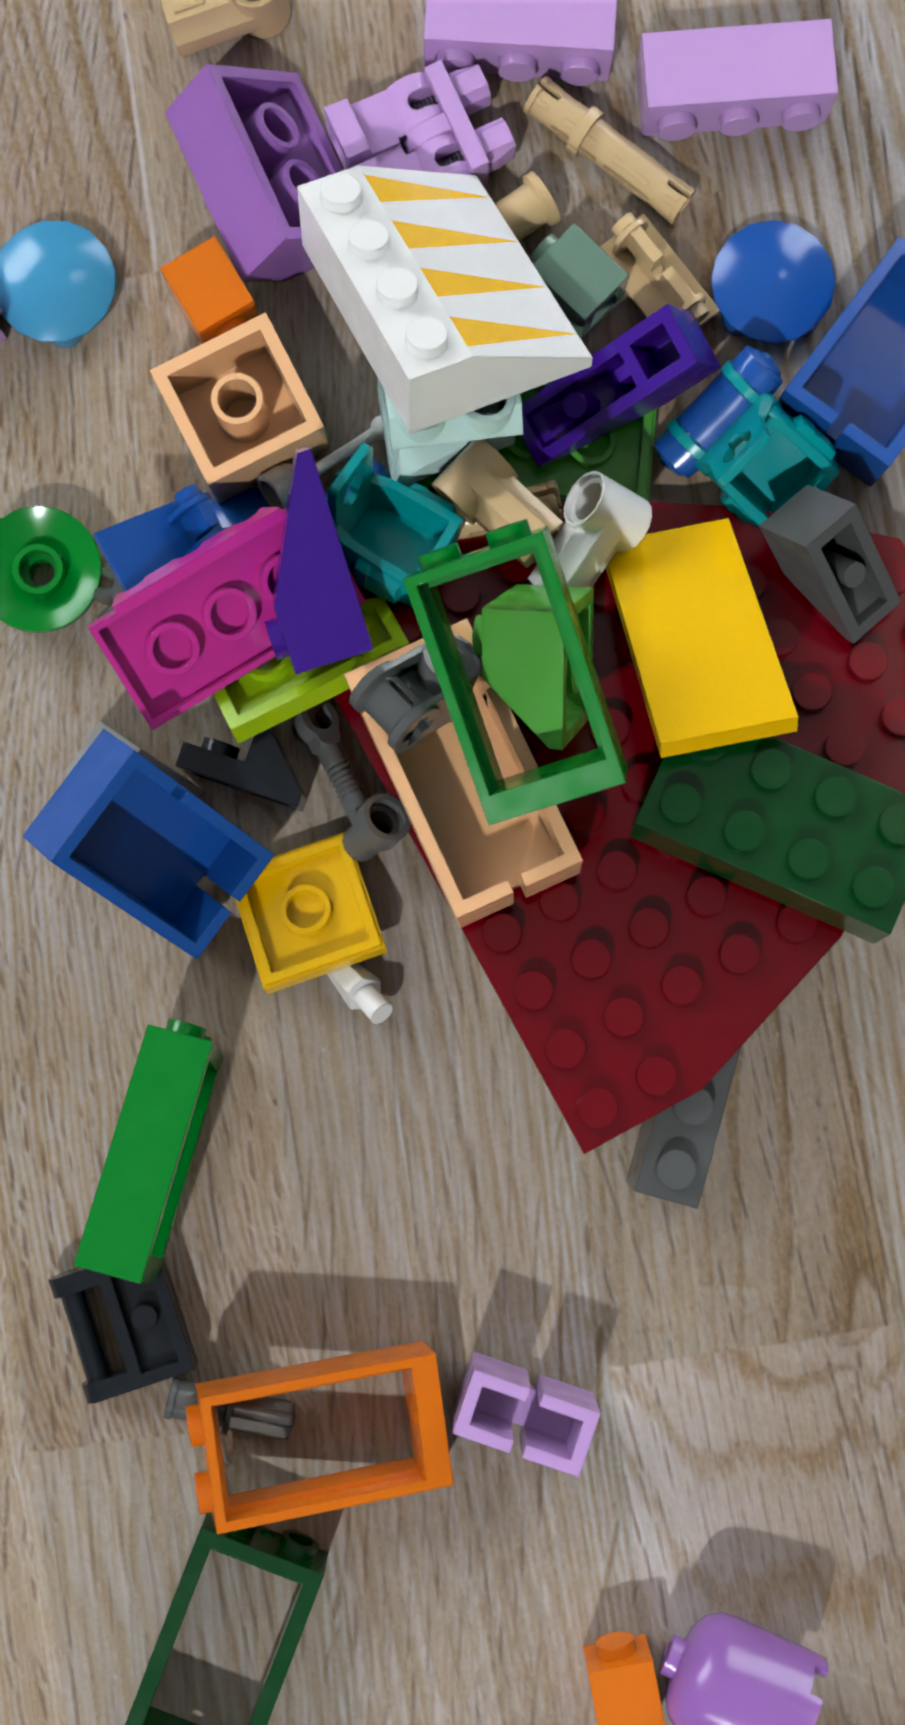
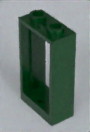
(286, 1555)

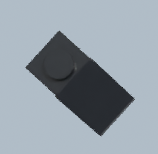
(263, 773)

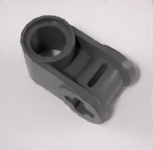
(407, 696)

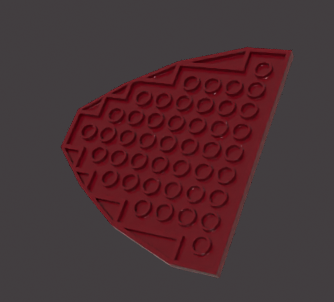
(642, 963)

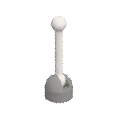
(275, 481)

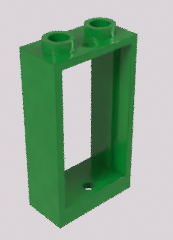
(546, 784)
(150, 1153)

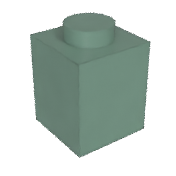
(580, 277)

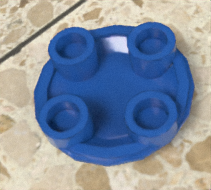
(772, 282)

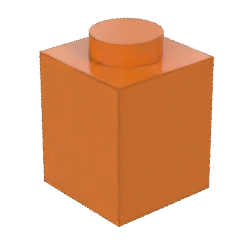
(209, 290)
(623, 1680)

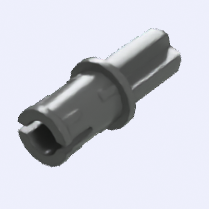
(259, 1416)

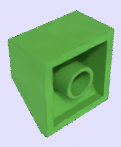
(529, 662)

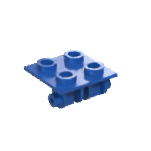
(158, 536)

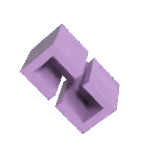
(553, 1415)

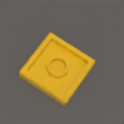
(309, 915)

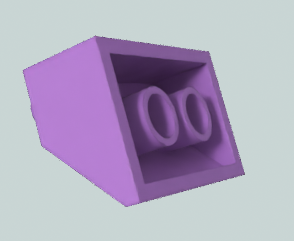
(249, 148)

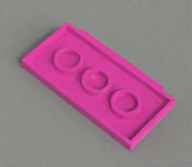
(197, 619)

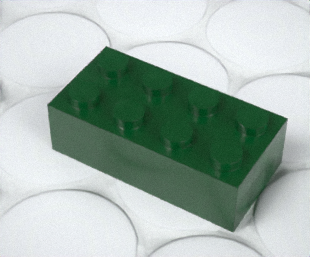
(785, 830)

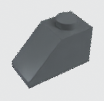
(831, 560)

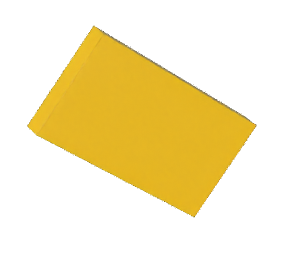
(699, 640)

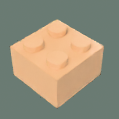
(240, 406)

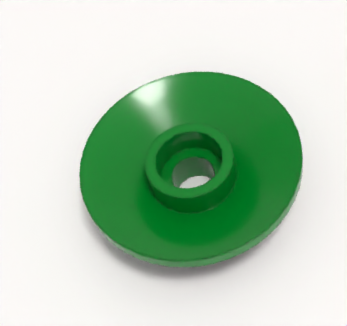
(54, 538)

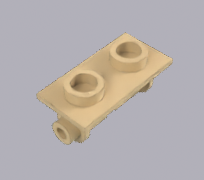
(655, 270)

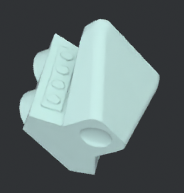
(436, 447)

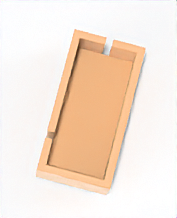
(472, 859)

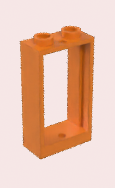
(423, 1472)

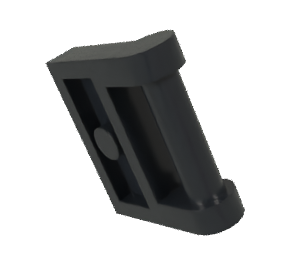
(145, 1325)

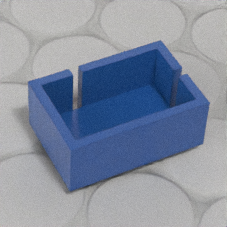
(857, 375)
(146, 843)

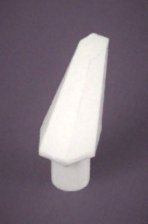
(362, 991)

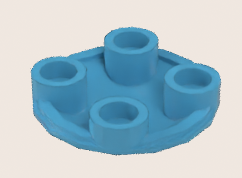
(56, 282)

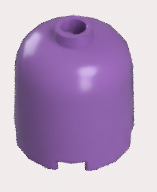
(739, 1676)

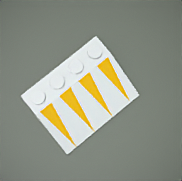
(435, 290)

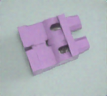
(425, 119)

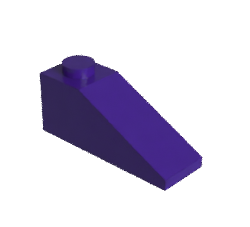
(625, 382)
(313, 588)

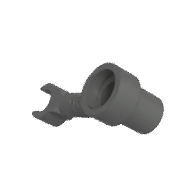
(374, 820)

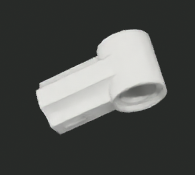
(599, 522)

